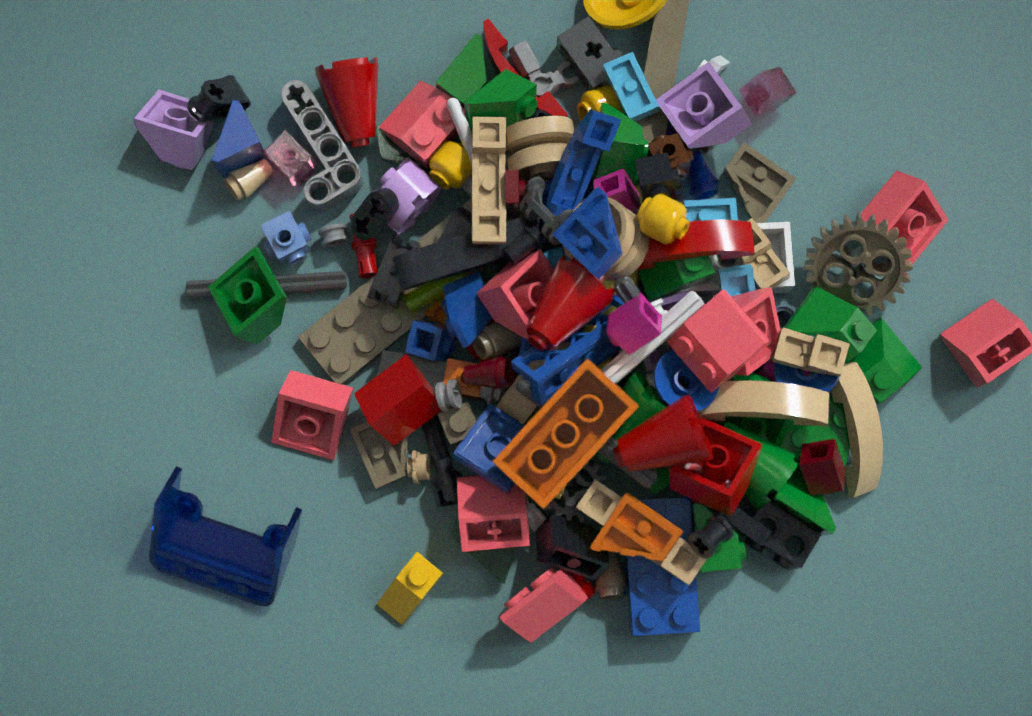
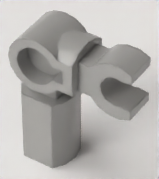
(531, 70)

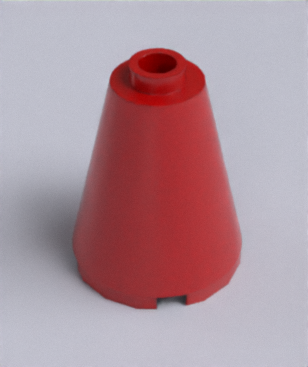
(352, 97)
(567, 304)
(665, 439)

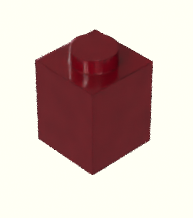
(822, 467)

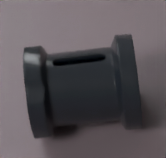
(711, 536)

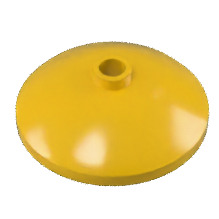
(622, 13)

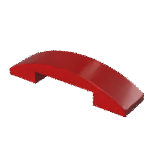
(496, 48)
(704, 238)

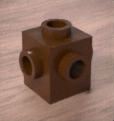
(678, 152)

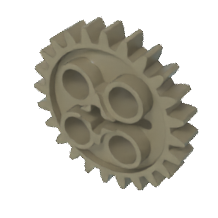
(874, 242)

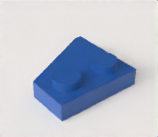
(592, 234)

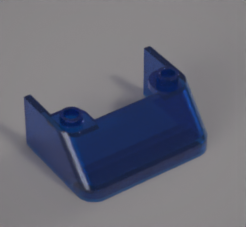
(215, 552)

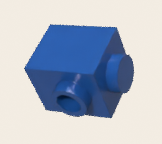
(430, 340)

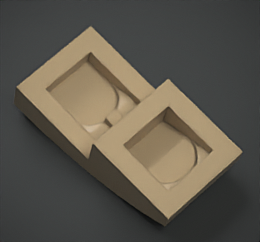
(766, 265)
(810, 353)

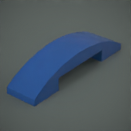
(579, 160)

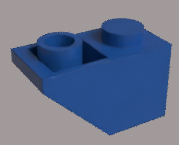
(464, 308)

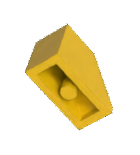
(409, 588)

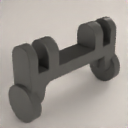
(533, 207)

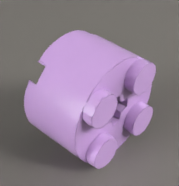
(414, 191)

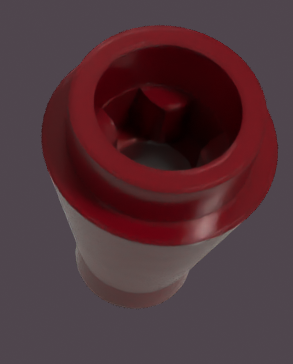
(493, 373)

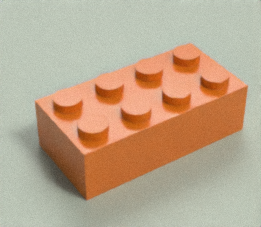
(565, 433)

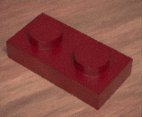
(513, 193)

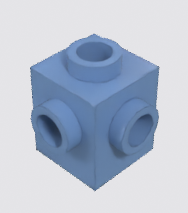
(282, 229)

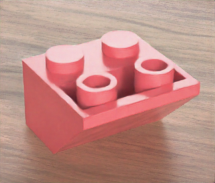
(988, 342)
(490, 515)
(548, 603)

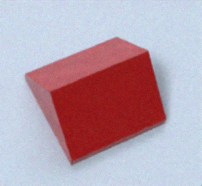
(398, 400)

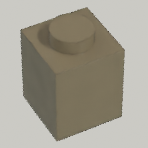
(457, 423)

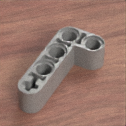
(318, 141)

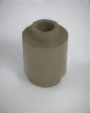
(495, 341)

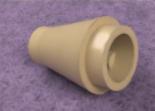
(248, 179)

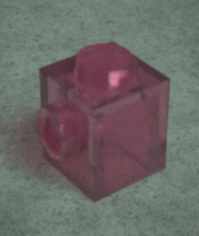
(767, 91)
(290, 159)

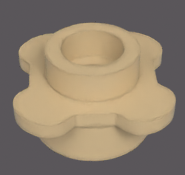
(418, 467)

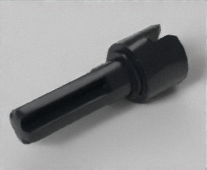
(445, 479)

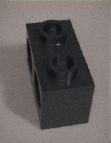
(783, 527)

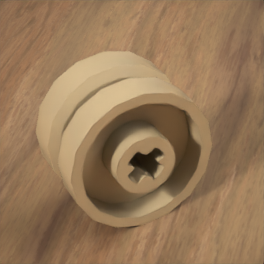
(537, 145)
(631, 239)

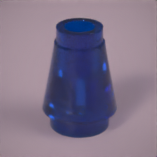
(701, 180)

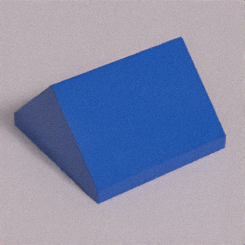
(237, 143)

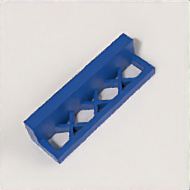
(563, 363)

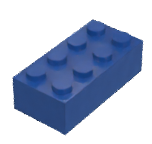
(655, 597)

